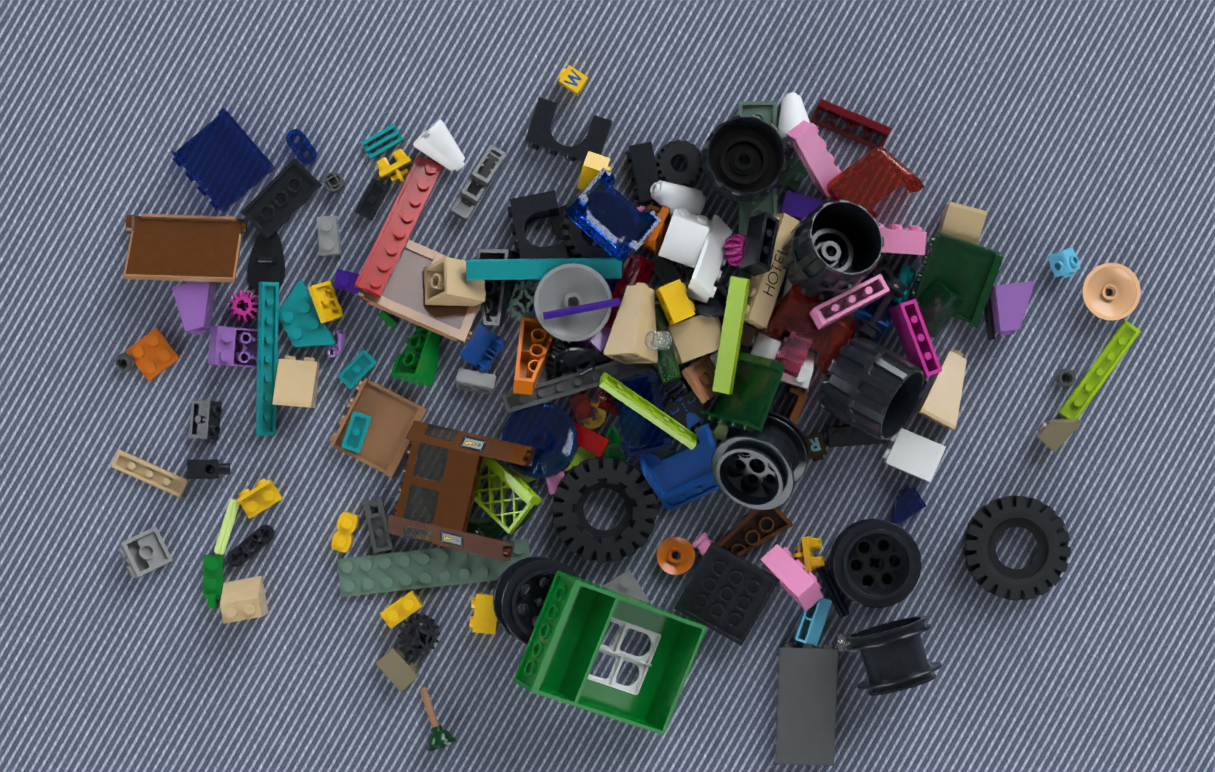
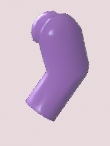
(333, 351)

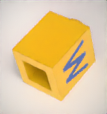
(572, 80)

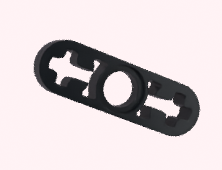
(243, 558)

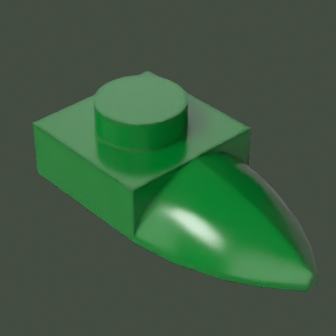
(614, 446)

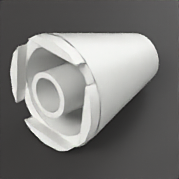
(791, 114)
(440, 146)
(678, 197)

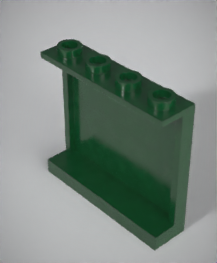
(963, 269)

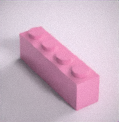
(813, 155)
(849, 301)

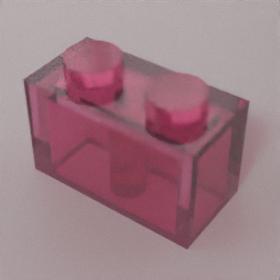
(794, 353)

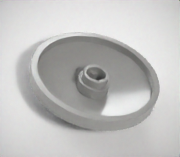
(569, 287)

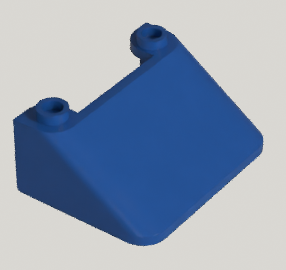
(683, 474)

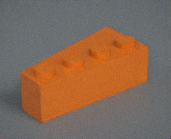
(531, 354)

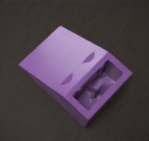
(233, 347)

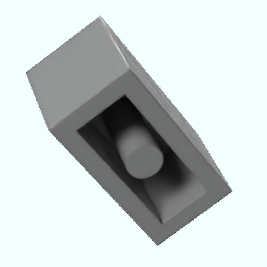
(329, 236)

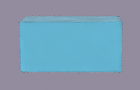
(812, 622)

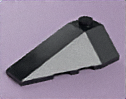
(497, 291)

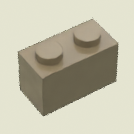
(398, 669)

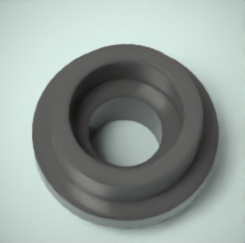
(120, 362)
(1071, 376)

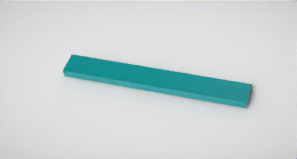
(535, 268)
(267, 357)

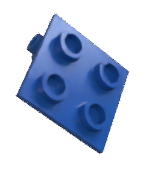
(482, 348)

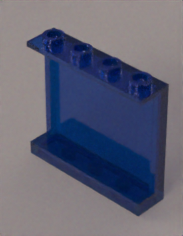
(223, 161)

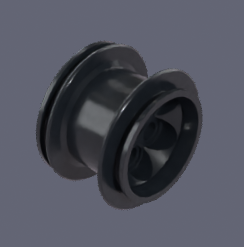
(761, 466)
(903, 575)
(509, 596)
(894, 655)

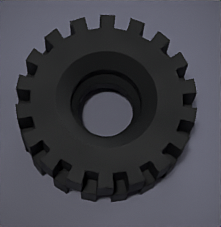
(679, 149)

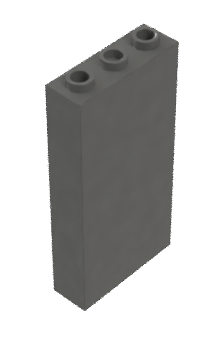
(806, 704)

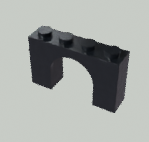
(540, 134)
(524, 212)

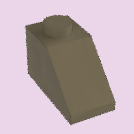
(1057, 431)

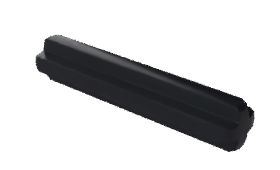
(832, 591)

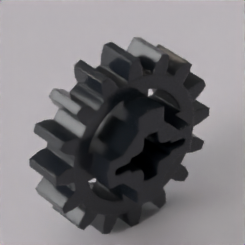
(555, 362)
(426, 636)

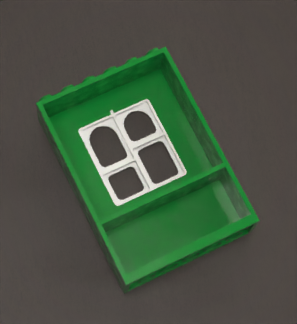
(571, 635)

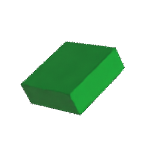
(388, 319)

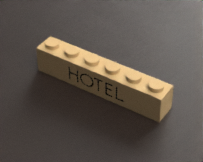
(766, 286)

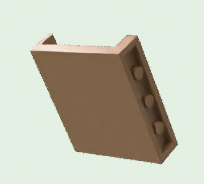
(390, 424)

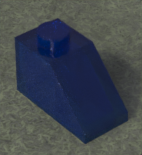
(906, 504)

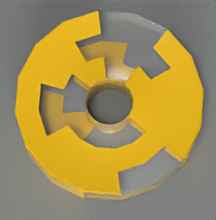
(598, 419)

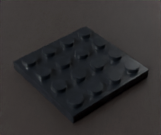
(726, 593)

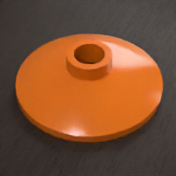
(679, 565)

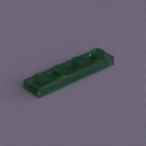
(667, 361)

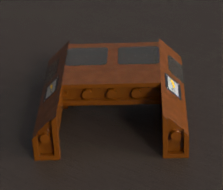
(442, 487)

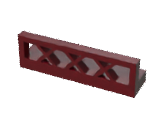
(856, 119)
(632, 273)

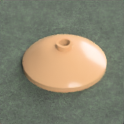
(1124, 291)

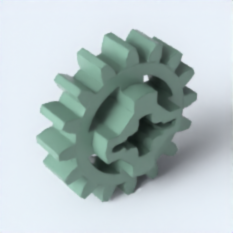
(516, 302)

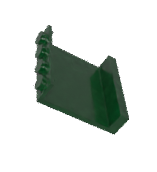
(751, 396)

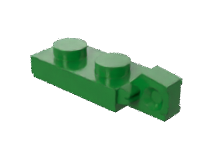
(213, 578)

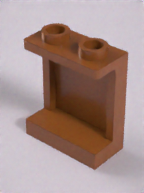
(798, 403)

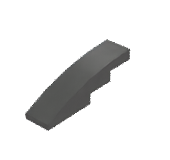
(478, 182)

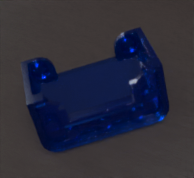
(611, 217)
(638, 432)

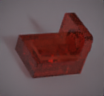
(606, 403)

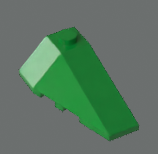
(419, 359)

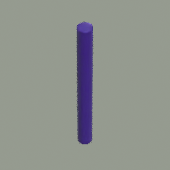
(581, 308)

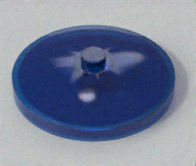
(547, 430)

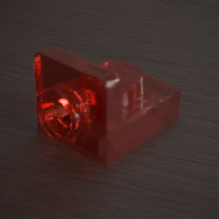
(581, 406)

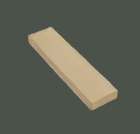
(149, 473)

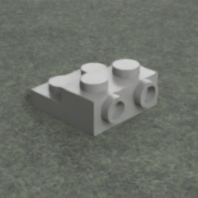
(144, 552)

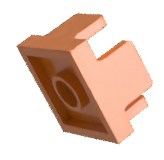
(656, 237)

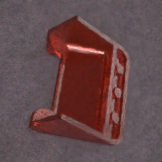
(872, 180)
(794, 315)

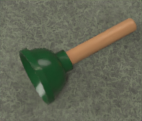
(439, 737)

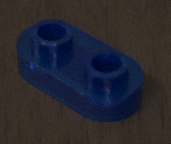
(301, 147)

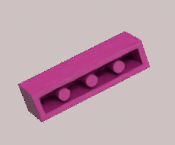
(915, 337)

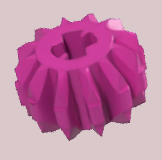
(734, 249)
(246, 298)

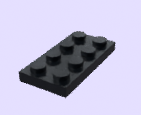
(281, 198)

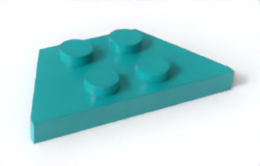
(302, 320)

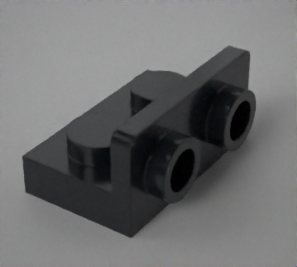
(205, 419)

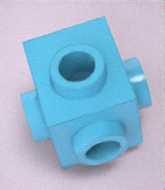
(1064, 263)

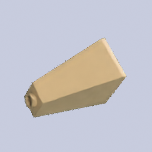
(631, 326)
(944, 392)

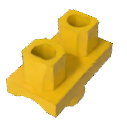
(387, 169)
(808, 545)

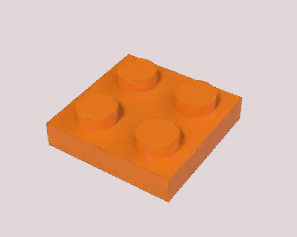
(153, 354)

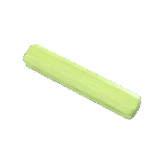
(226, 527)

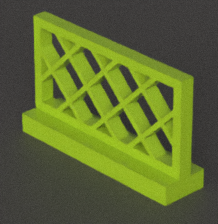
(513, 482)

